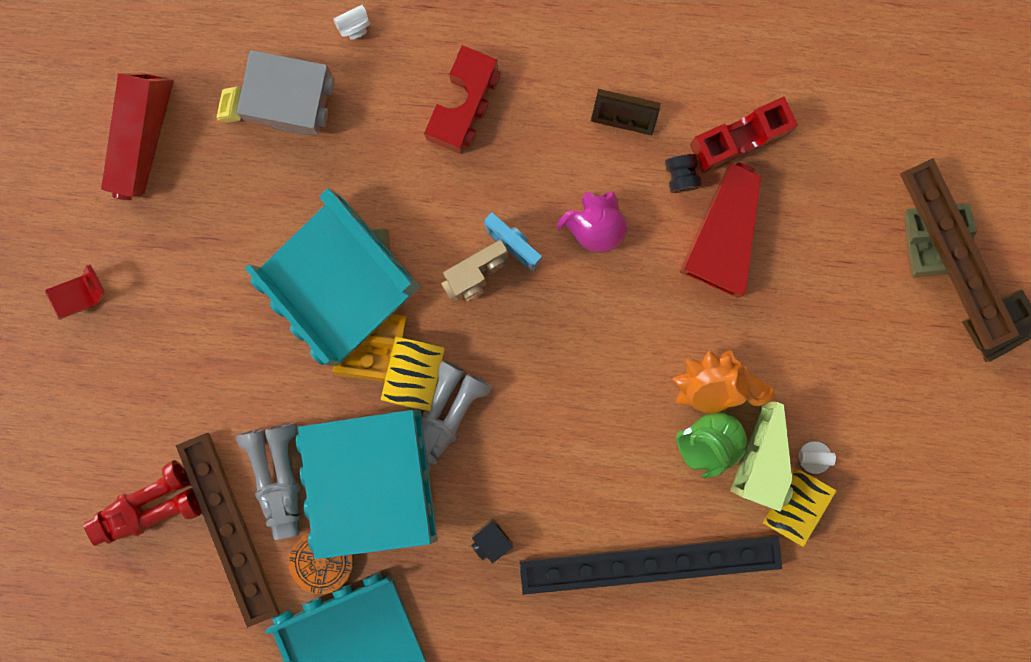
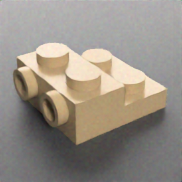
(466, 278)

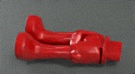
(125, 515)

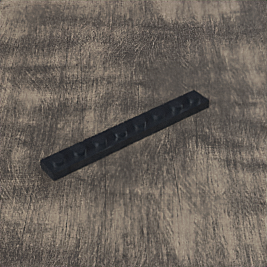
(650, 564)

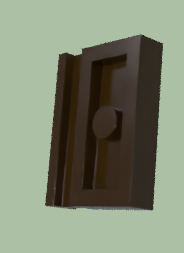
(1020, 313)

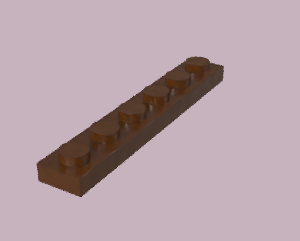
(959, 254)
(228, 529)

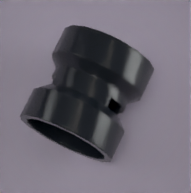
(683, 173)

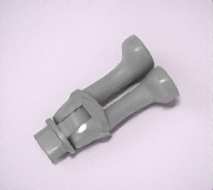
(440, 433)
(280, 498)

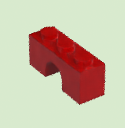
(454, 126)
(744, 135)

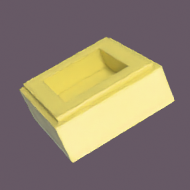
(228, 105)

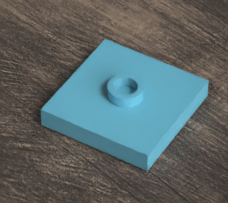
(513, 241)

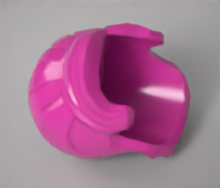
(599, 226)

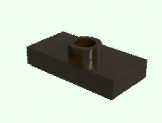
(625, 112)

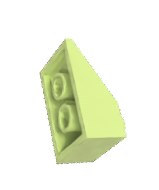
(766, 466)

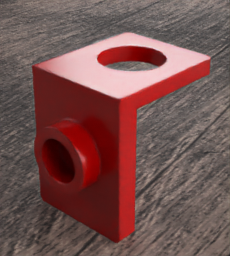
(76, 294)

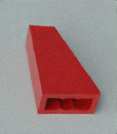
(134, 132)
(725, 236)

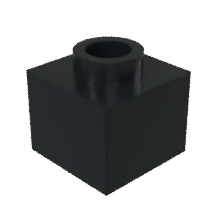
(491, 541)

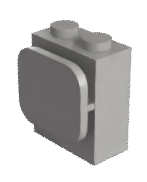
(285, 93)

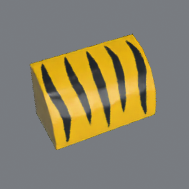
(412, 373)
(804, 509)

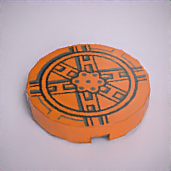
(318, 575)

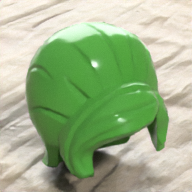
(712, 443)

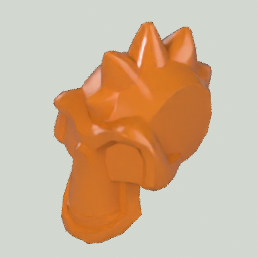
(720, 384)

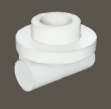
(353, 23)
(816, 457)

